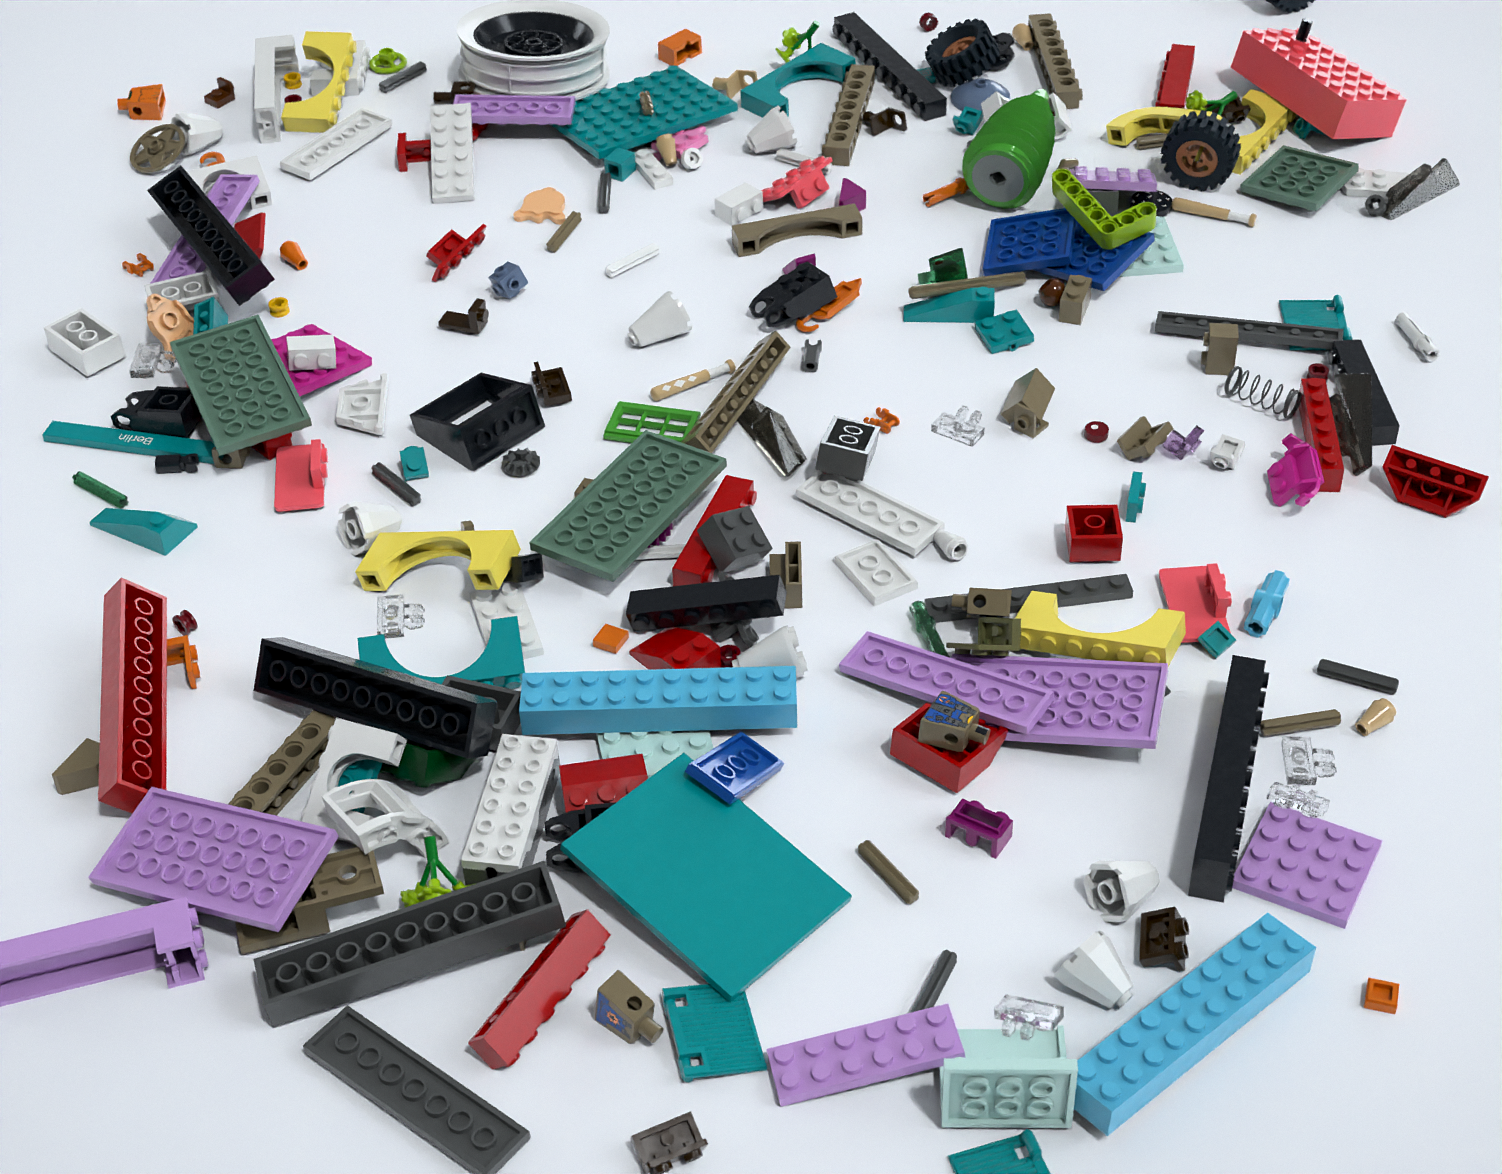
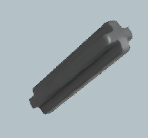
(402, 77)
(604, 192)
(396, 483)
(1358, 676)
(936, 981)

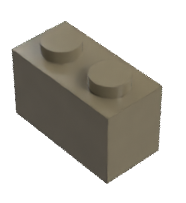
(1075, 299)
(1221, 348)

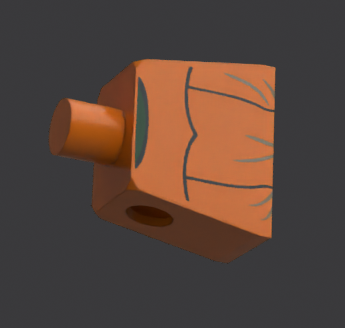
(144, 102)

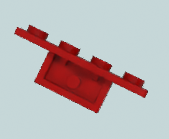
(451, 249)

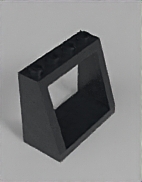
(489, 433)

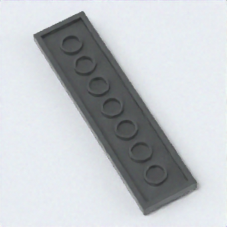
(417, 1092)

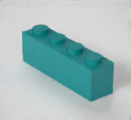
(208, 315)

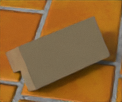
(1031, 391)
(790, 570)

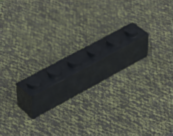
(1352, 358)
(706, 603)

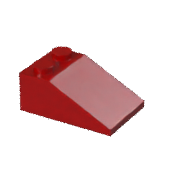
(677, 650)

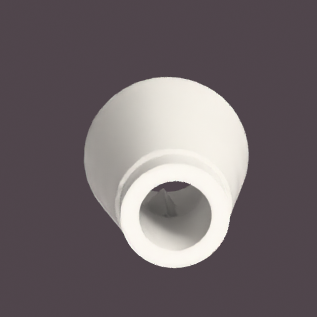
(952, 545)

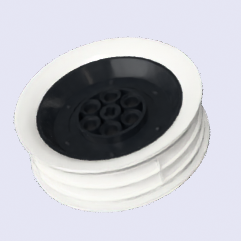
(534, 49)

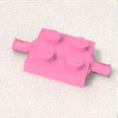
(684, 140)

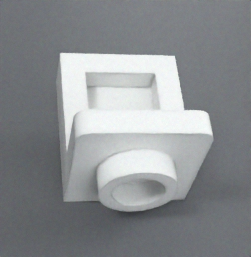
(1227, 452)

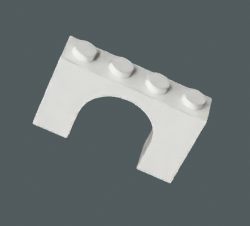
(321, 78)
(208, 175)
(347, 745)

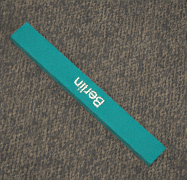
(127, 441)

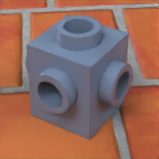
(508, 280)

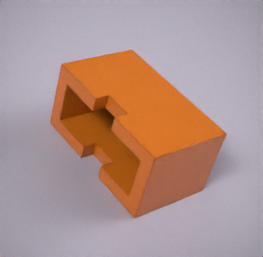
(679, 46)

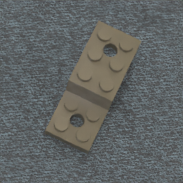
(324, 891)

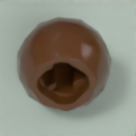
(1051, 292)

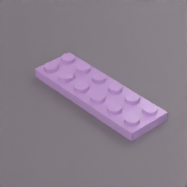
(519, 109)
(864, 1054)

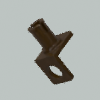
(448, 97)
(884, 120)

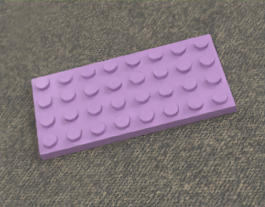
(1093, 699)
(215, 855)

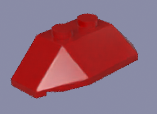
(1431, 482)

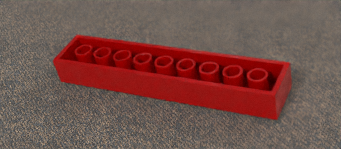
(133, 695)

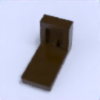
(471, 322)

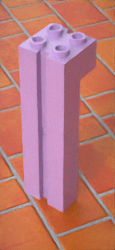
(104, 951)

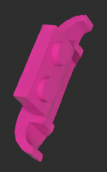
(1295, 473)

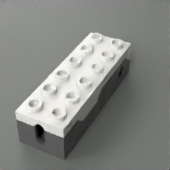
(512, 808)

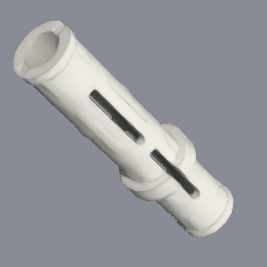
(1421, 341)

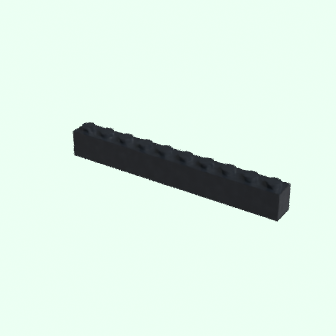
(890, 66)

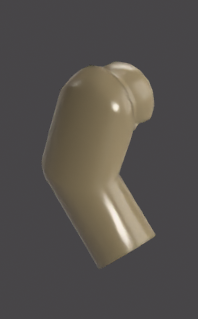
(1068, 163)

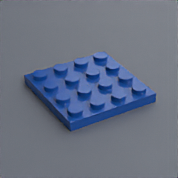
(1029, 242)
(1098, 263)

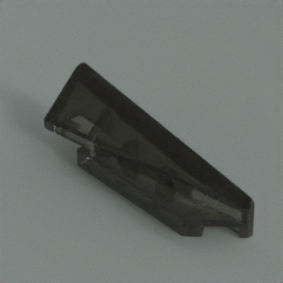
(1420, 187)
(1354, 418)
(772, 436)

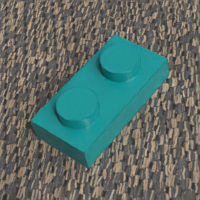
(1135, 503)

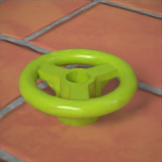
(386, 58)

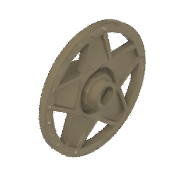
(157, 149)

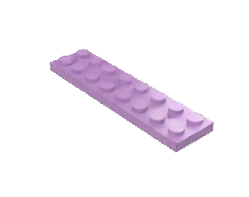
(229, 196)
(926, 674)

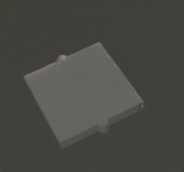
(1348, 202)

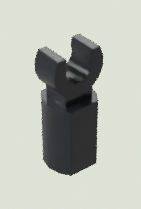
(176, 463)

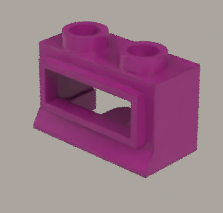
(980, 822)

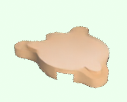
(542, 205)
(168, 320)

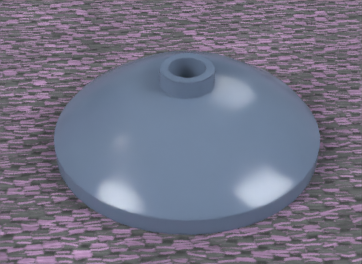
(975, 92)

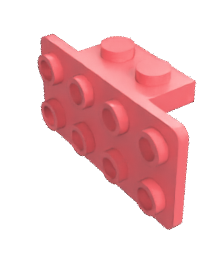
(803, 183)
(300, 476)
(1199, 594)

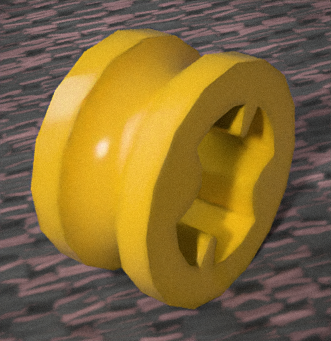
(292, 80)
(279, 307)

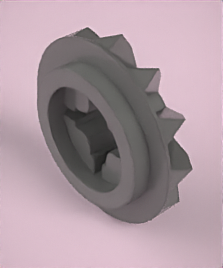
(515, 465)

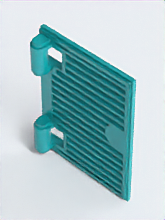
(1315, 314)
(714, 1030)
(1001, 1157)

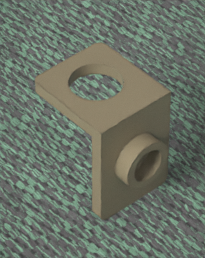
(1026, 421)
(238, 458)

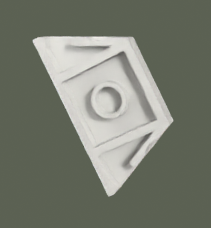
(1372, 182)
(363, 405)

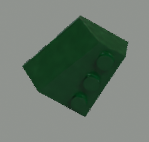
(427, 765)

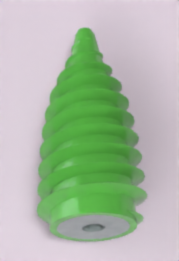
(1011, 152)

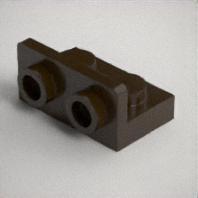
(1163, 938)

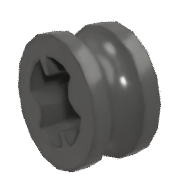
(1381, 203)

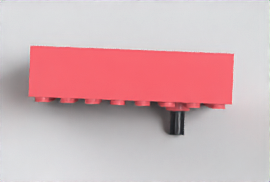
(1318, 83)

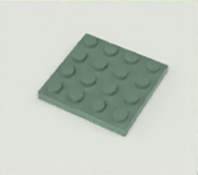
(1299, 178)

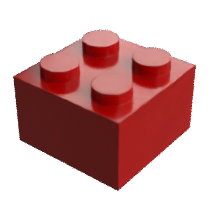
(1093, 533)

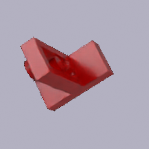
(412, 151)

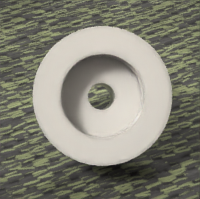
(691, 158)

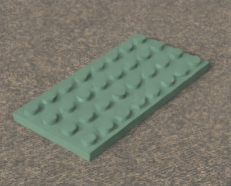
(240, 385)
(628, 505)

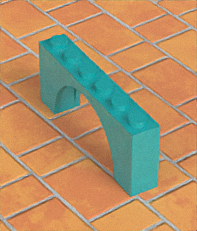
(816, 62)
(498, 665)

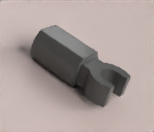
(811, 356)

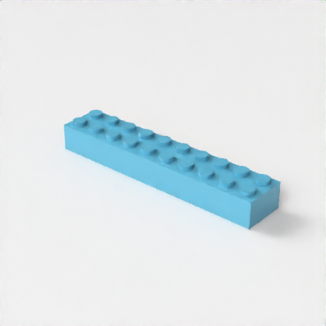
(658, 700)
(1189, 1022)

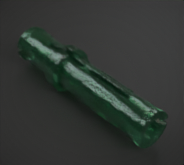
(926, 625)

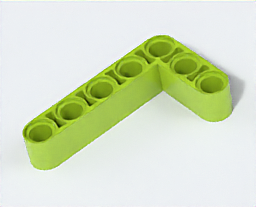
(1105, 230)

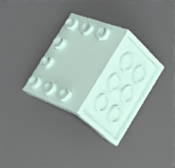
(1009, 1081)

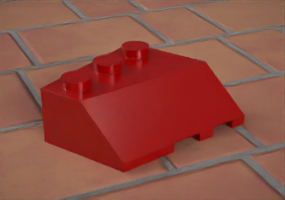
(943, 765)

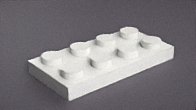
(504, 603)

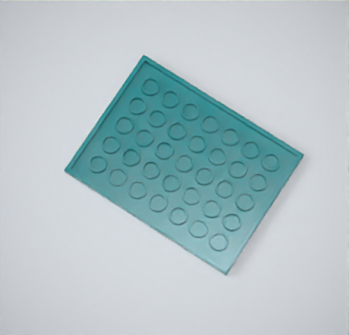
(706, 877)

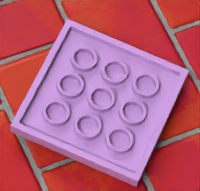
(1115, 180)
(1307, 864)

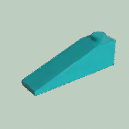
(955, 307)
(145, 528)

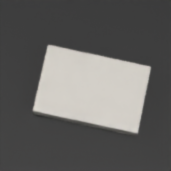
(876, 572)

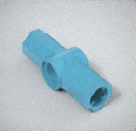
(1266, 603)

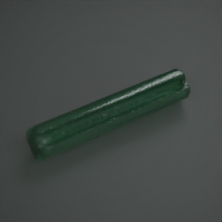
(100, 489)

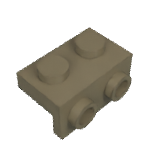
(1142, 438)

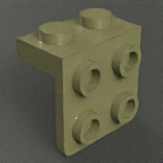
(993, 634)

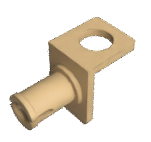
(734, 82)

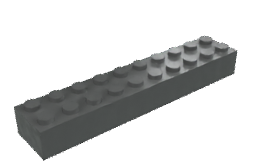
(408, 943)

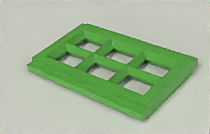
(644, 411)

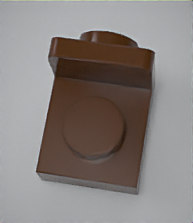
(222, 95)

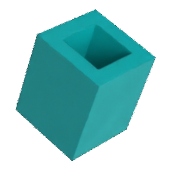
(620, 164)

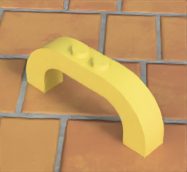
(1145, 121)

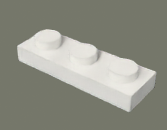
(652, 170)

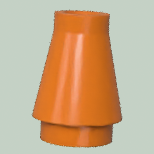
(293, 254)

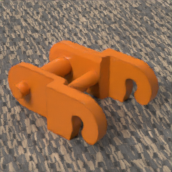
(132, 268)
(886, 417)

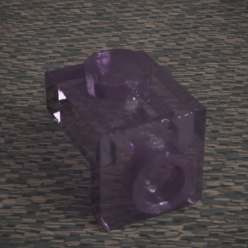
(1181, 445)

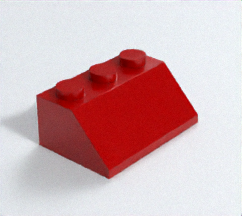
(252, 232)
(601, 780)

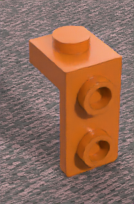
(180, 652)

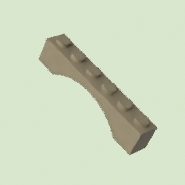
(836, 222)

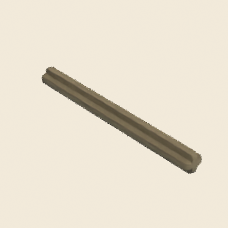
(947, 287)

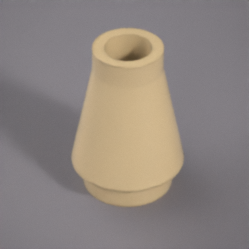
(1023, 36)
(667, 149)
(1376, 716)

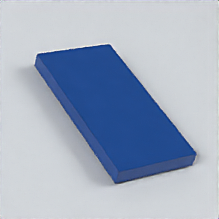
(734, 767)

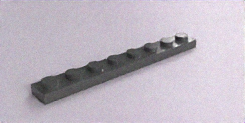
(1251, 330)
(1068, 594)

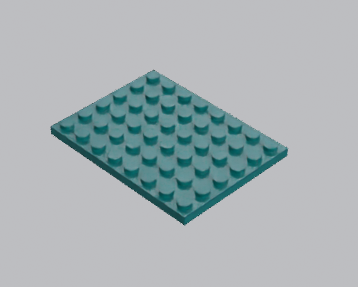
(616, 116)

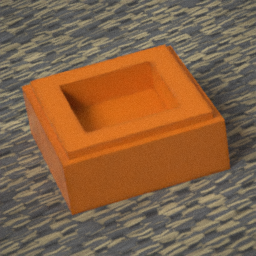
(610, 638)
(1381, 995)

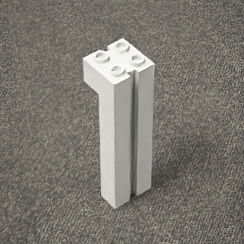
(273, 60)

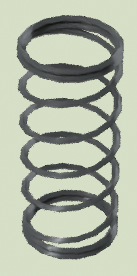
(1290, 396)

